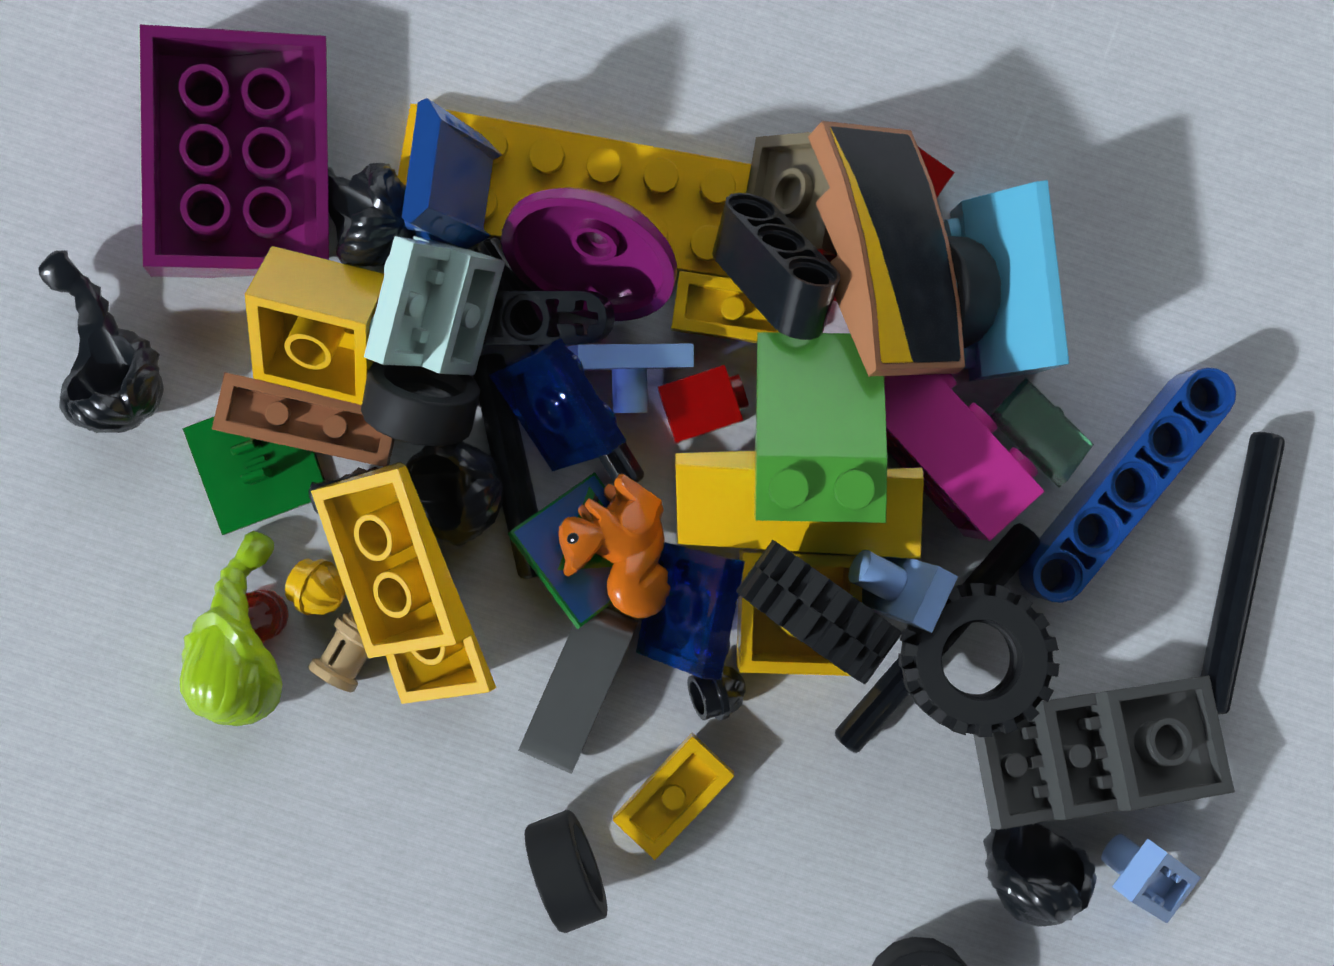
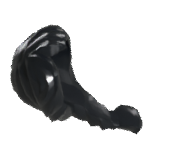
(367, 214)
(116, 371)
(455, 486)
(1038, 874)

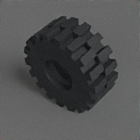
(818, 612)

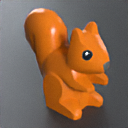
(629, 537)

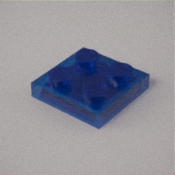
(558, 406)
(698, 613)

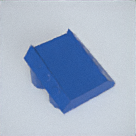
(447, 178)

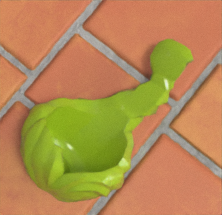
(224, 662)

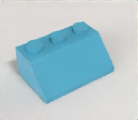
(1030, 321)

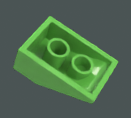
(818, 432)

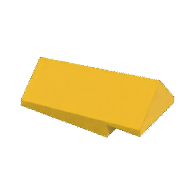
(718, 511)
(401, 586)

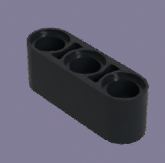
(775, 266)

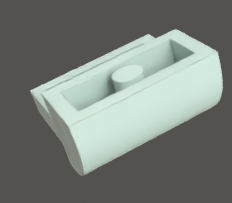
(433, 306)

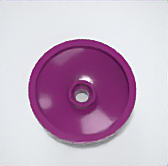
(590, 244)

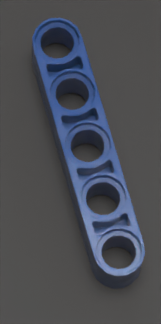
(1151, 476)

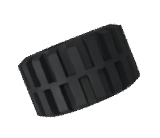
(1026, 677)

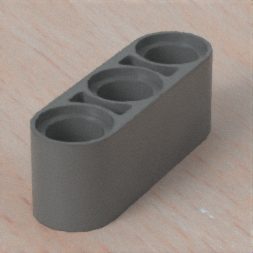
(578, 689)

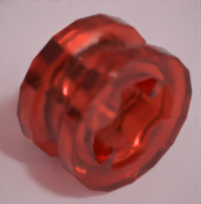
(277, 608)

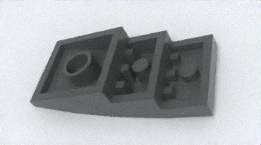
(1106, 754)

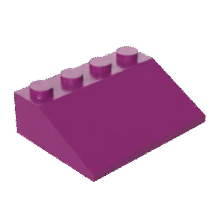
(231, 149)

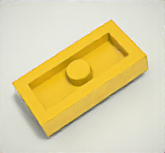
(716, 309)
(673, 796)

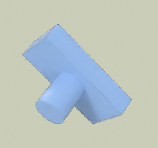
(630, 367)
(902, 588)
(1149, 876)

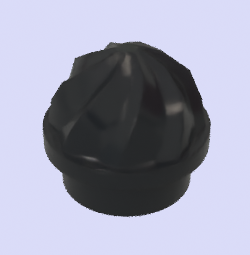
(717, 697)

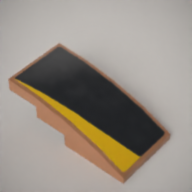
(890, 250)

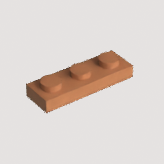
(298, 420)

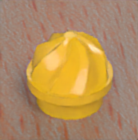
(315, 587)

